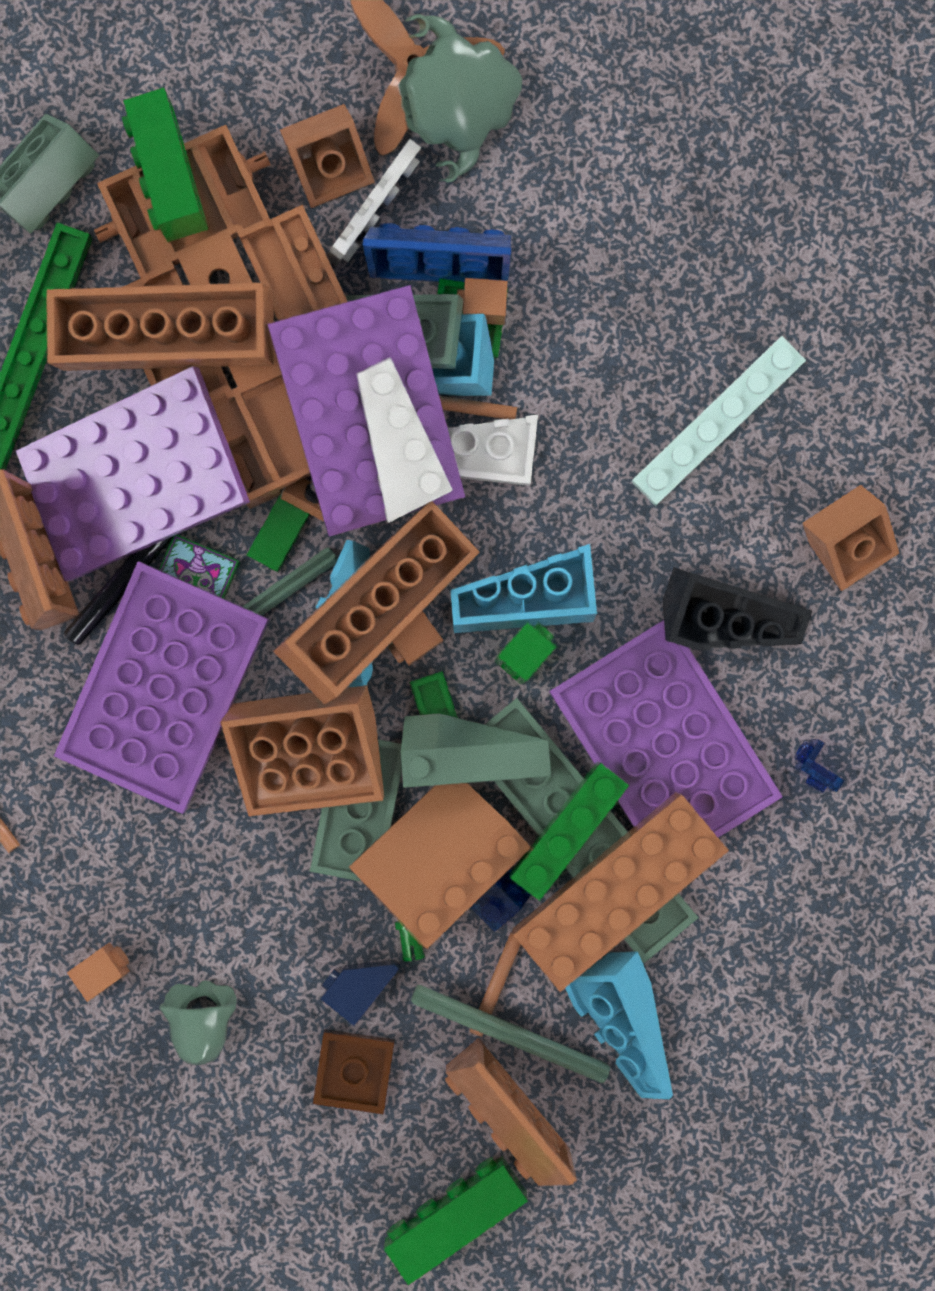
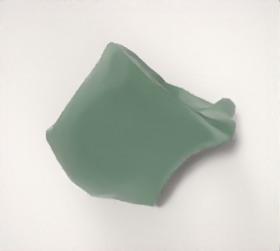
(202, 1032)

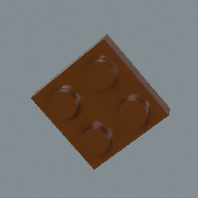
(353, 1071)

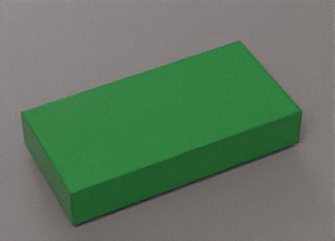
(278, 535)
(433, 695)

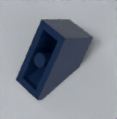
(357, 987)

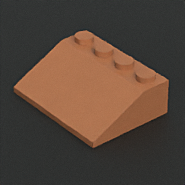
(30, 556)
(305, 752)
(439, 859)
(511, 1116)

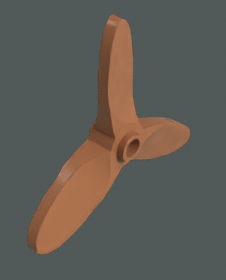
(394, 41)

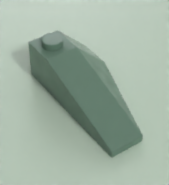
(456, 751)

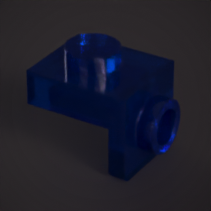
(818, 776)
(500, 902)

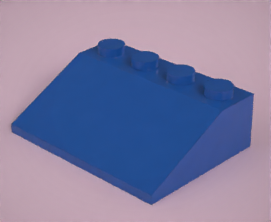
(433, 254)

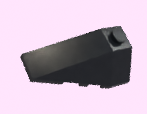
(720, 615)

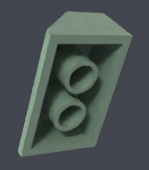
(43, 172)

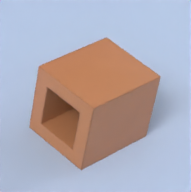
(485, 298)
(415, 640)
(99, 971)

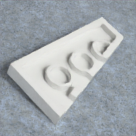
(383, 192)
(401, 449)
(496, 450)

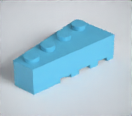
(544, 592)

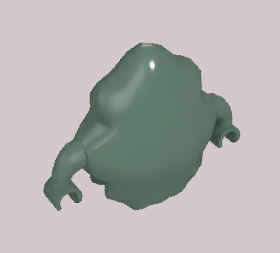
(457, 92)

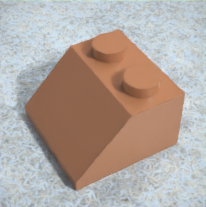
(327, 155)
(852, 536)

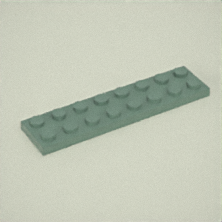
(542, 798)

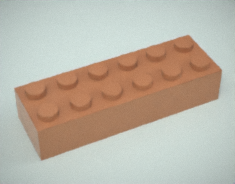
(160, 327)
(376, 603)
(619, 891)

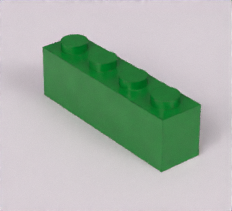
(165, 165)
(526, 652)
(568, 830)
(454, 1219)

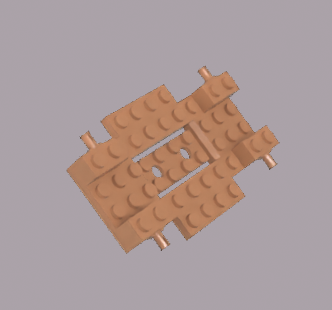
(285, 258)

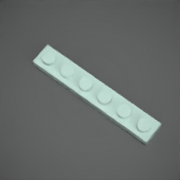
(718, 420)

